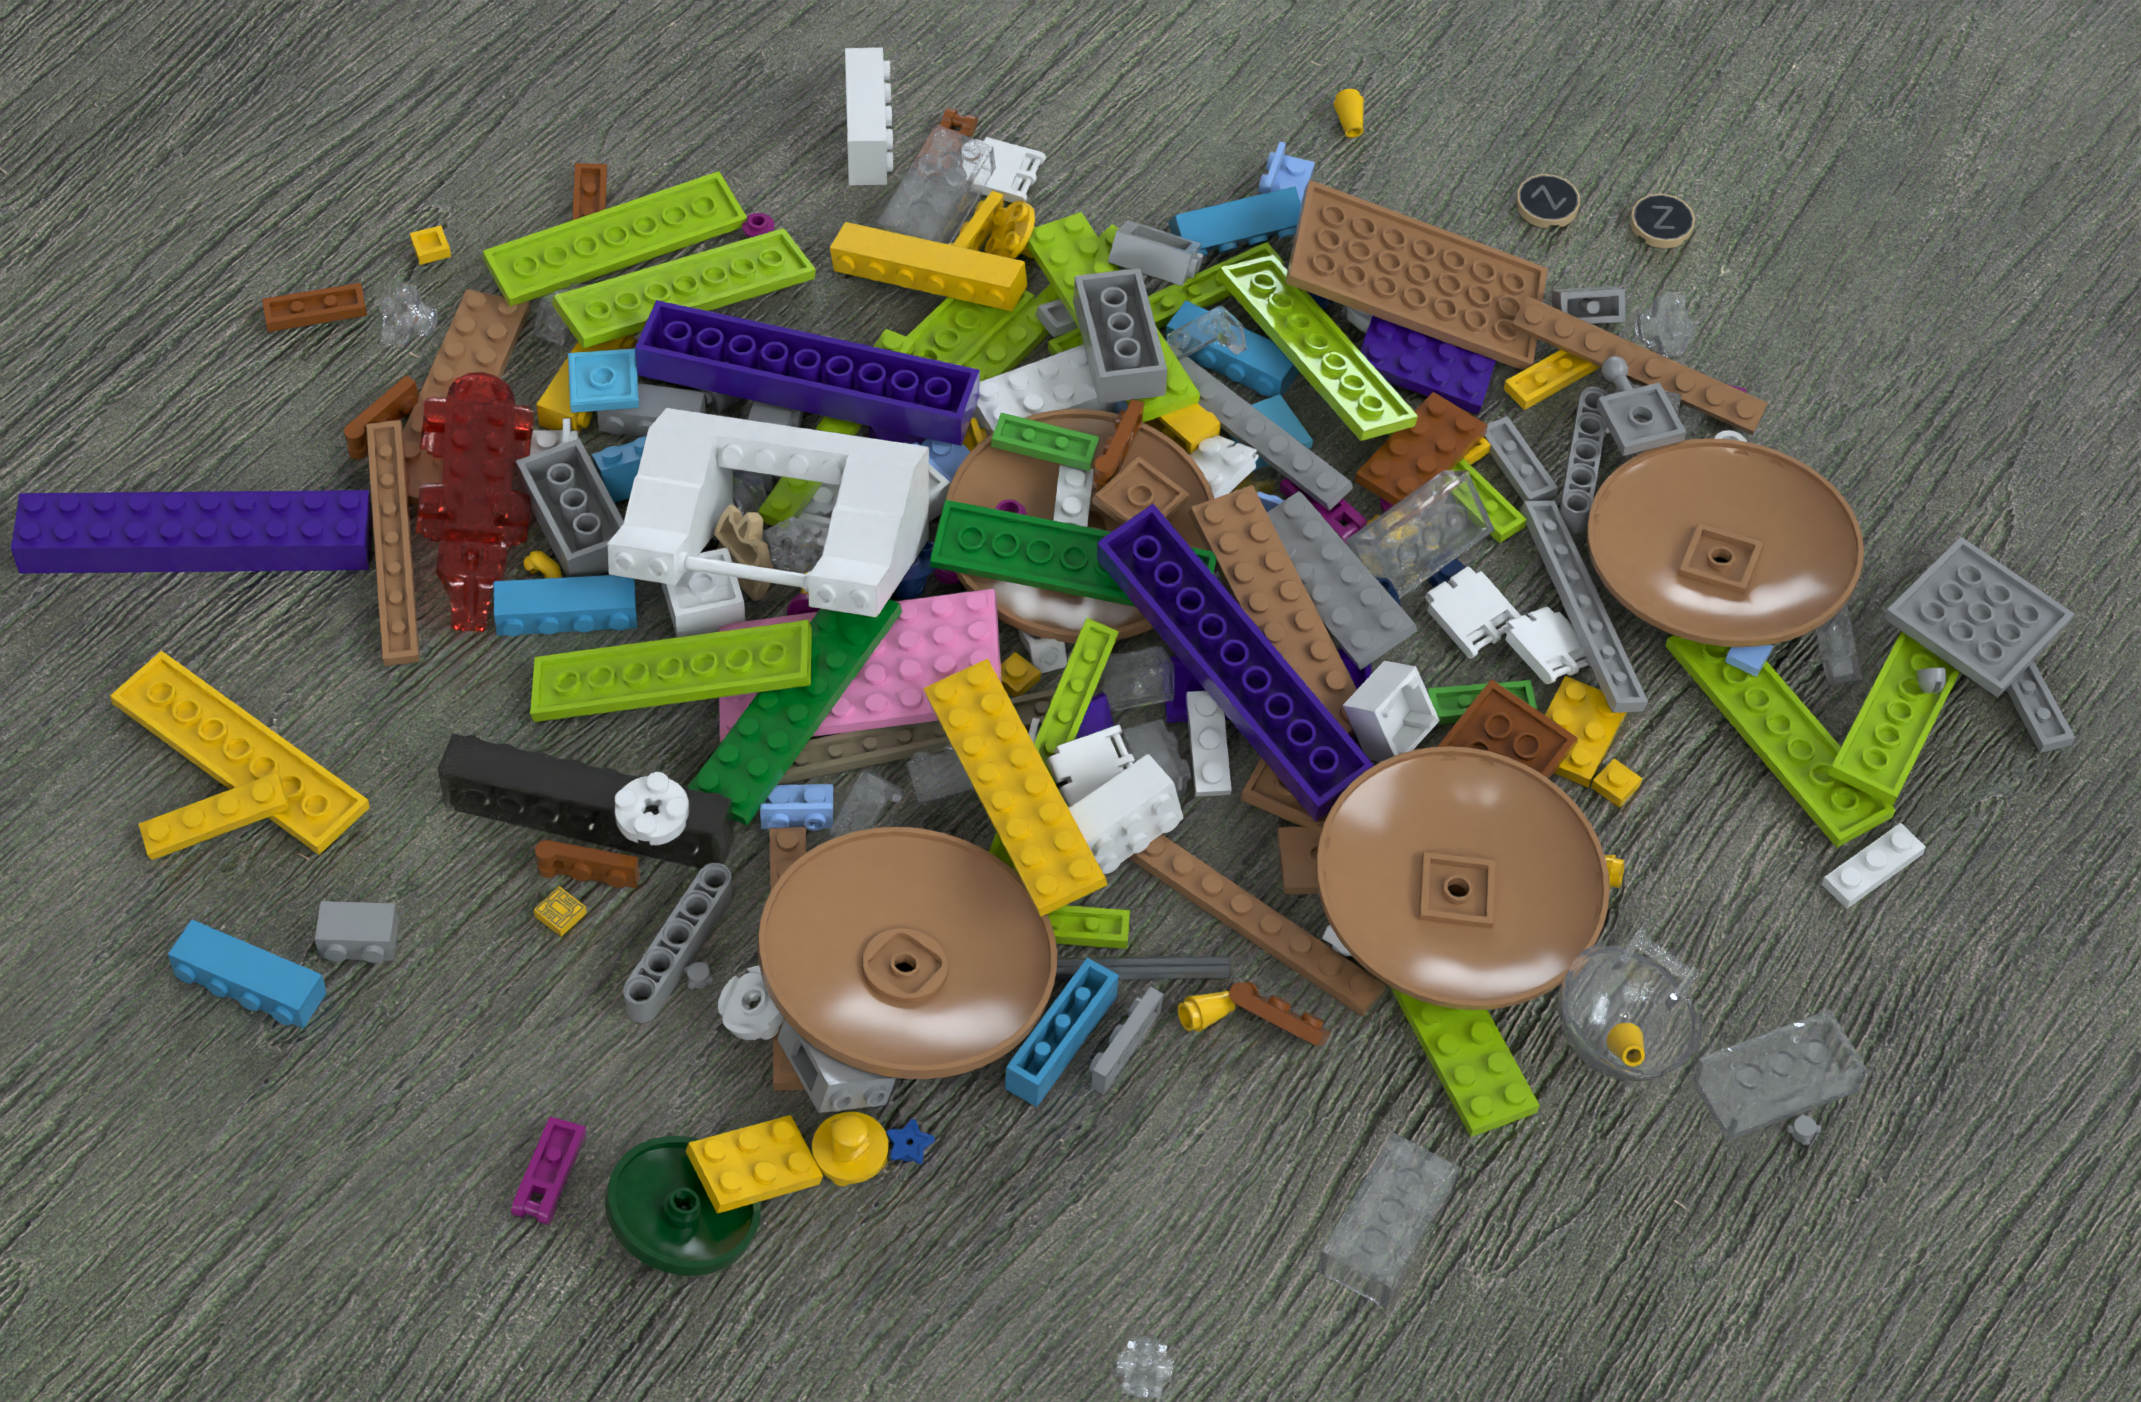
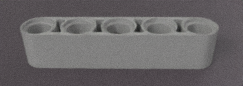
(1583, 461)
(674, 957)

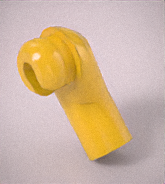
(541, 562)

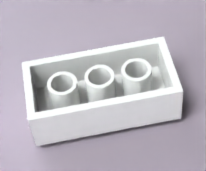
(868, 116)
(1039, 387)
(1128, 813)

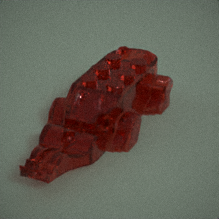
(472, 507)

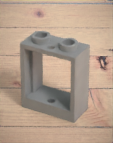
(1156, 253)

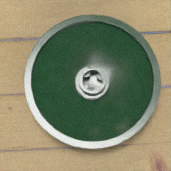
(666, 1215)

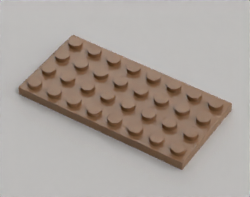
(1414, 274)

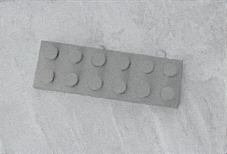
(1344, 592)

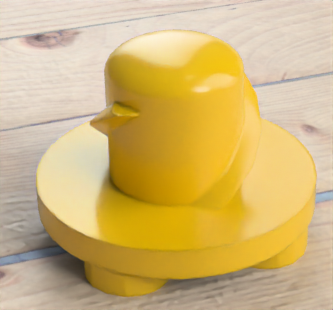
(1011, 230)
(850, 1148)

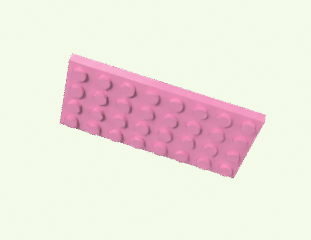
(922, 647)

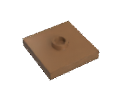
(1136, 489)
(1298, 859)

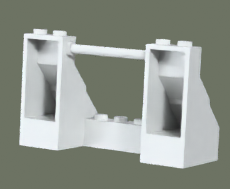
(689, 484)

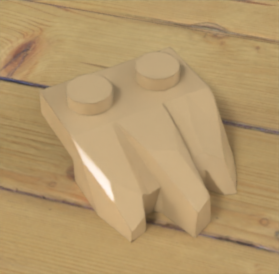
(745, 544)

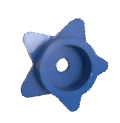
(909, 1152)

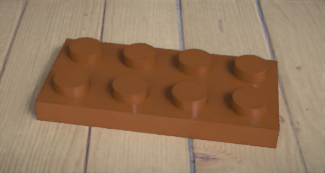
(1421, 452)

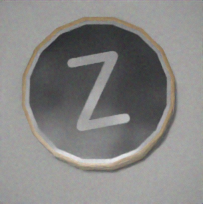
(1548, 201)
(1662, 220)

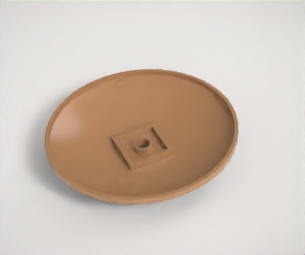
(1773, 518)
(1474, 823)

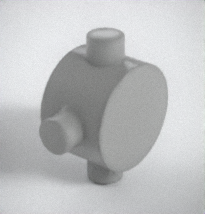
(698, 975)
(1804, 1129)

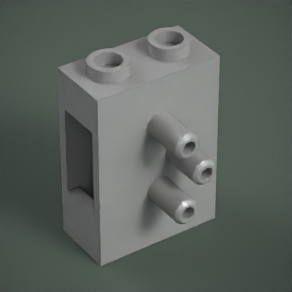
(830, 1082)

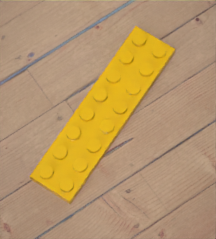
(238, 748)
(1015, 787)

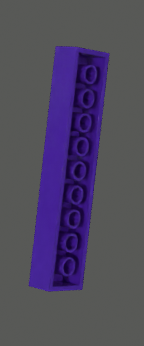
(808, 372)
(192, 531)
(1233, 660)

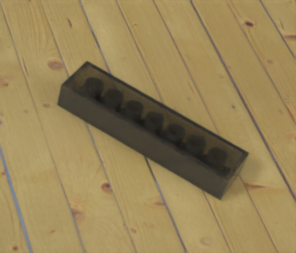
(572, 800)

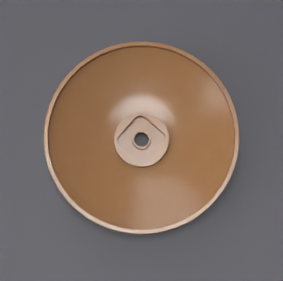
(997, 475)
(917, 900)

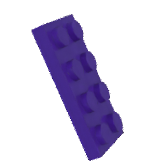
(1427, 364)

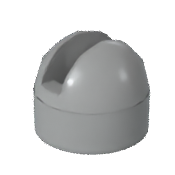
(1931, 679)

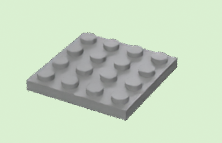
(1979, 616)

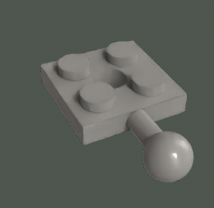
(1648, 402)

